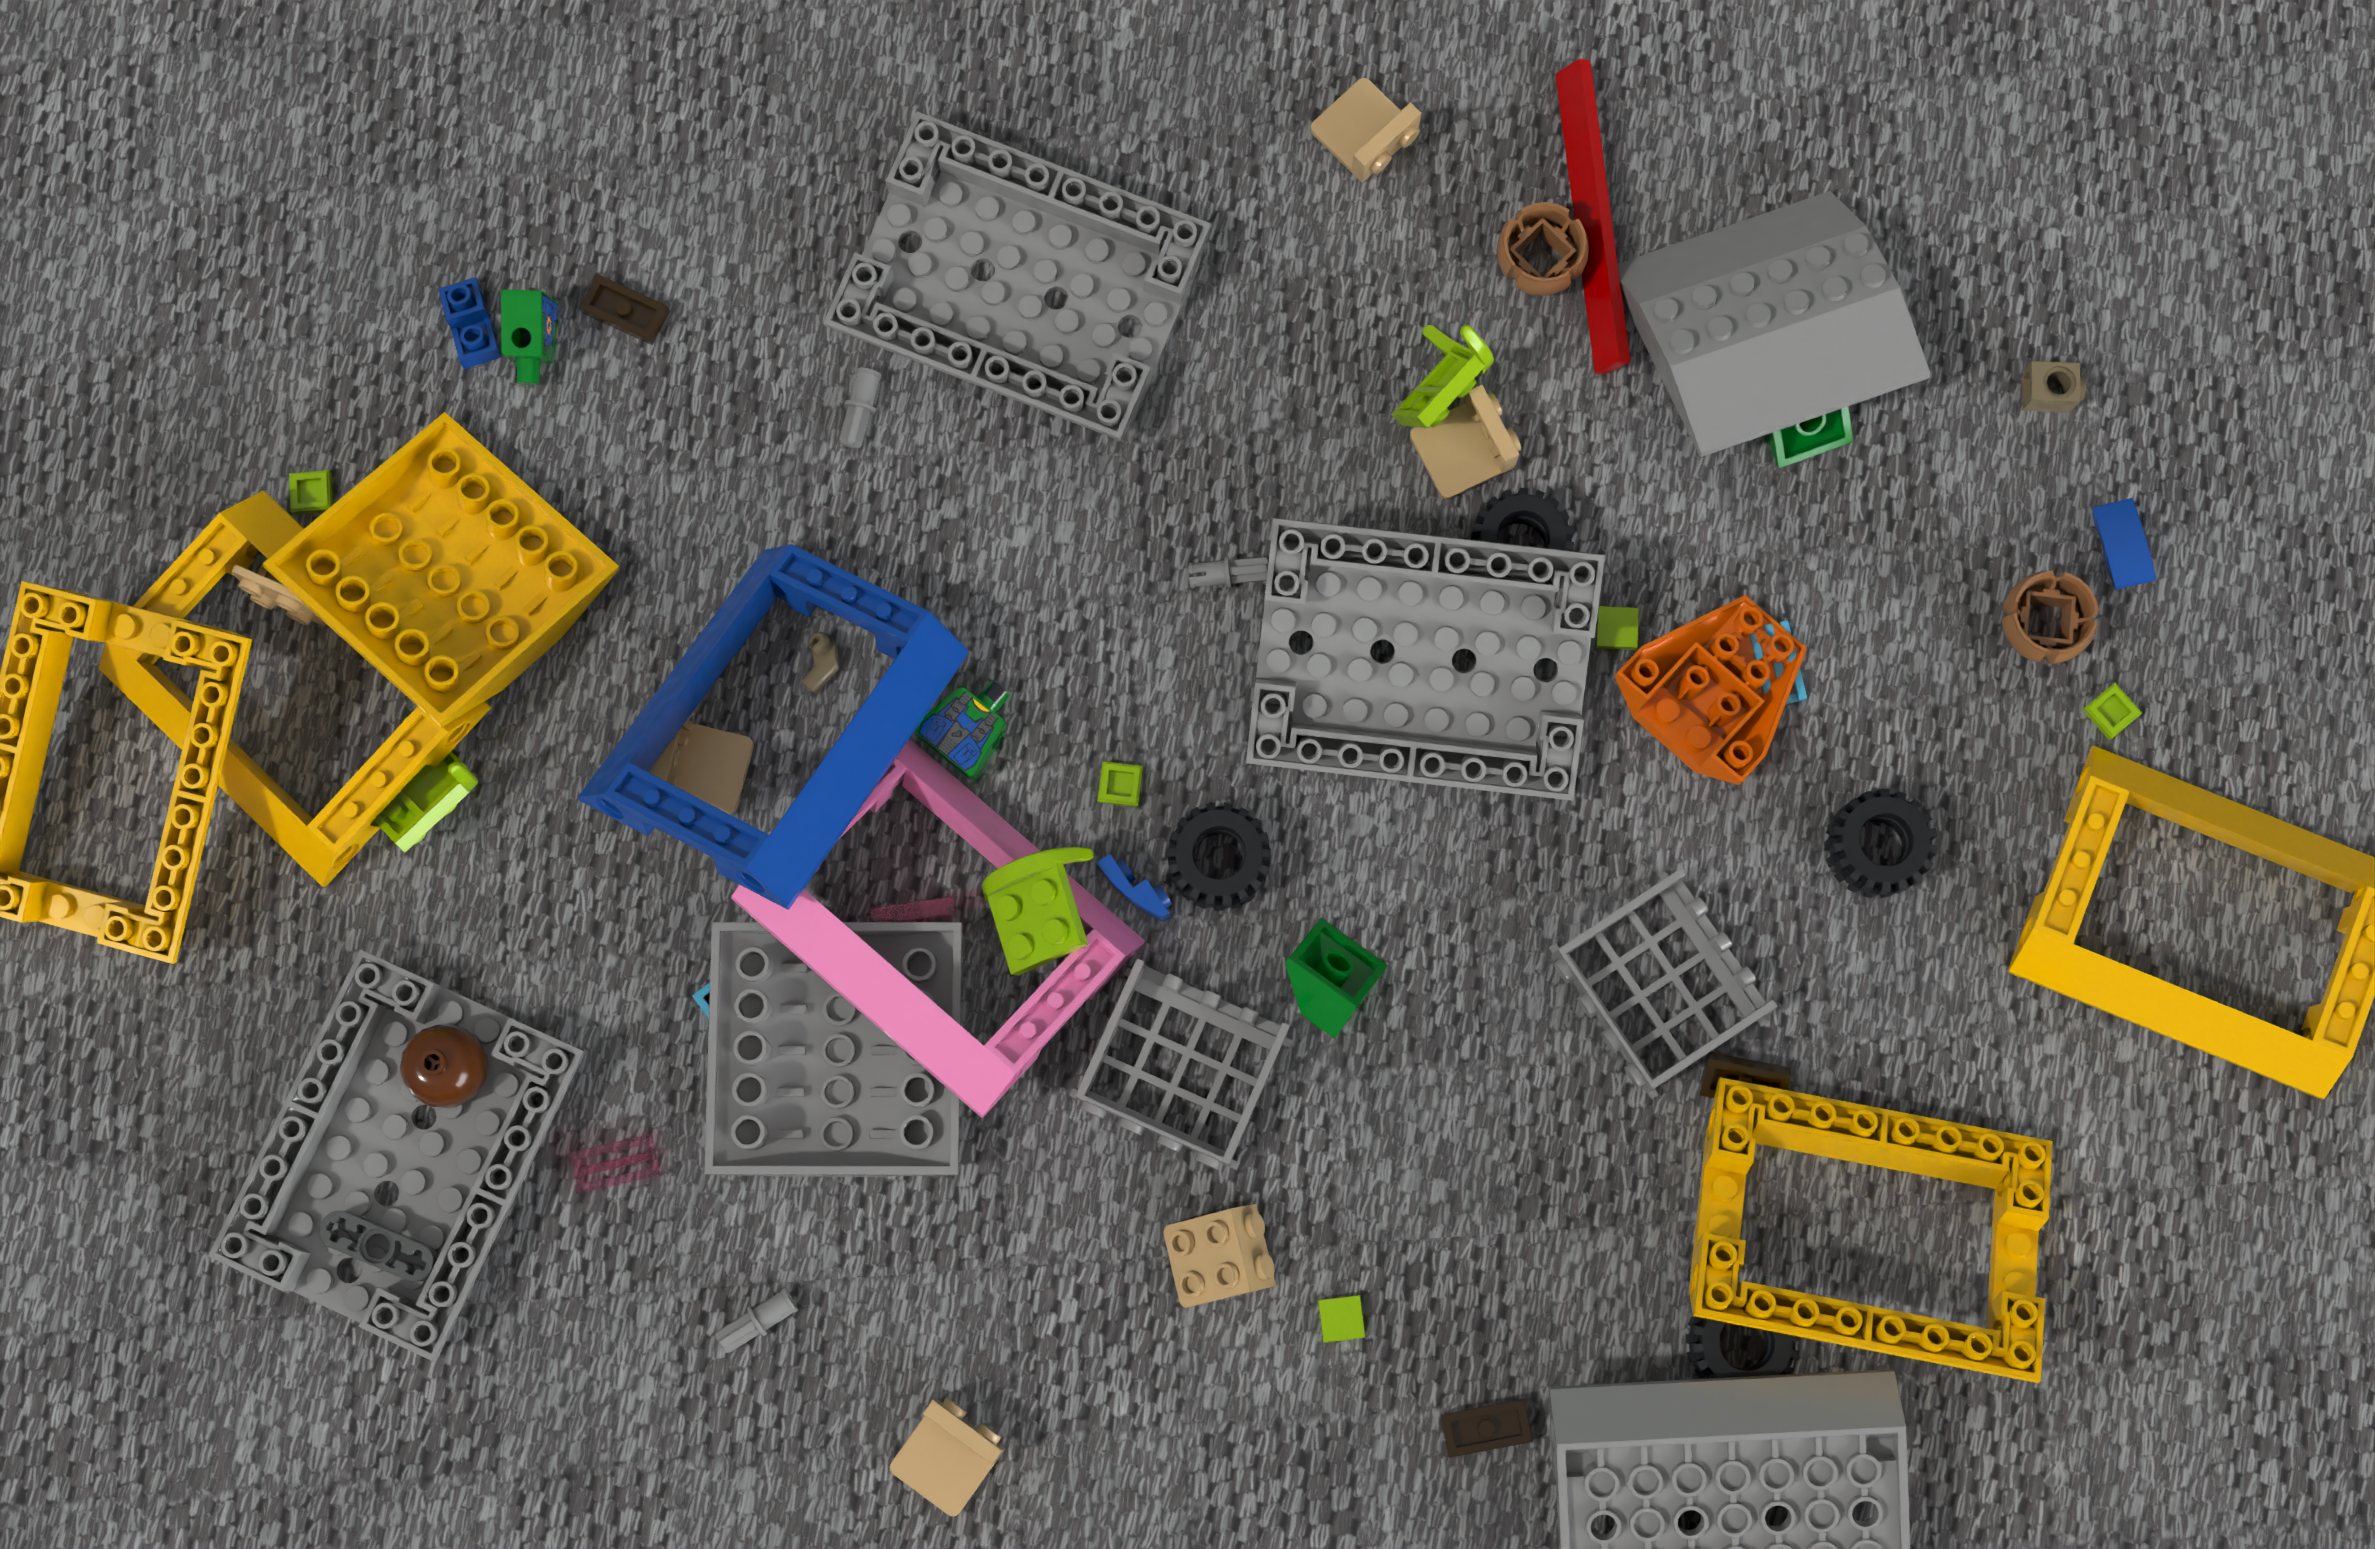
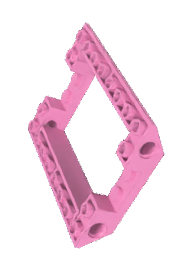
(901, 1010)

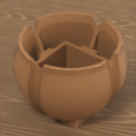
(1564, 235)
(2058, 591)

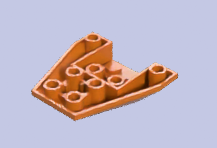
(1705, 691)

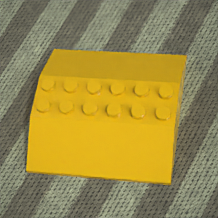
(444, 571)

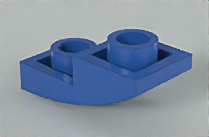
(469, 323)
(2123, 544)
(1143, 896)

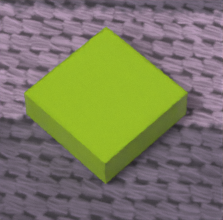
(310, 492)
(1617, 628)
(2112, 711)
(1120, 784)
(1341, 1318)

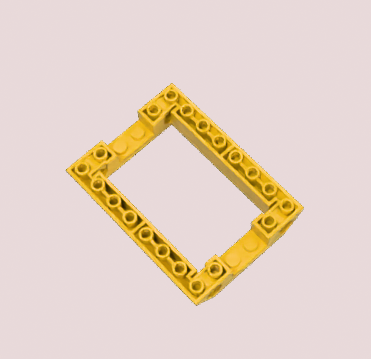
(29, 698)
(347, 821)
(2052, 960)
(1893, 1140)

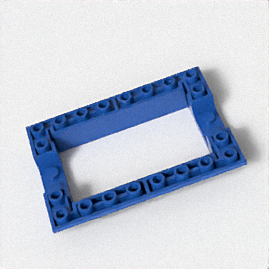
(785, 860)

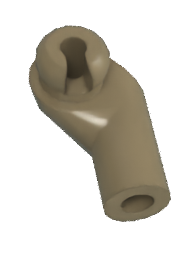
(825, 661)

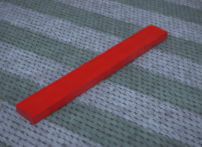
(1592, 208)

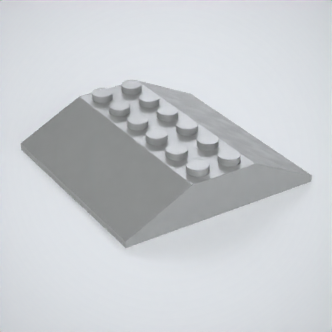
(1772, 321)
(808, 1078)

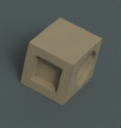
(2036, 393)

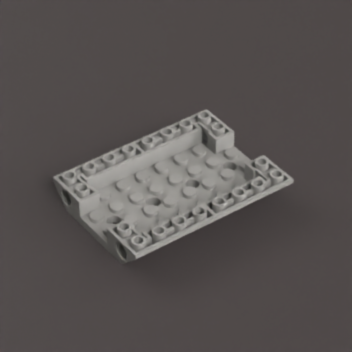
(1041, 235)
(1416, 711)
(356, 1128)
(1732, 1456)

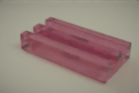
(916, 911)
(579, 1171)

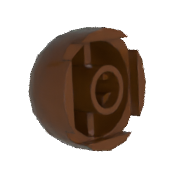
(460, 1071)

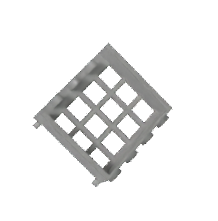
(1711, 948)
(1206, 1008)

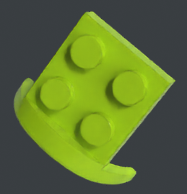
(1448, 379)
(426, 801)
(1036, 908)

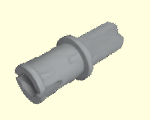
(859, 407)
(1228, 572)
(756, 1321)

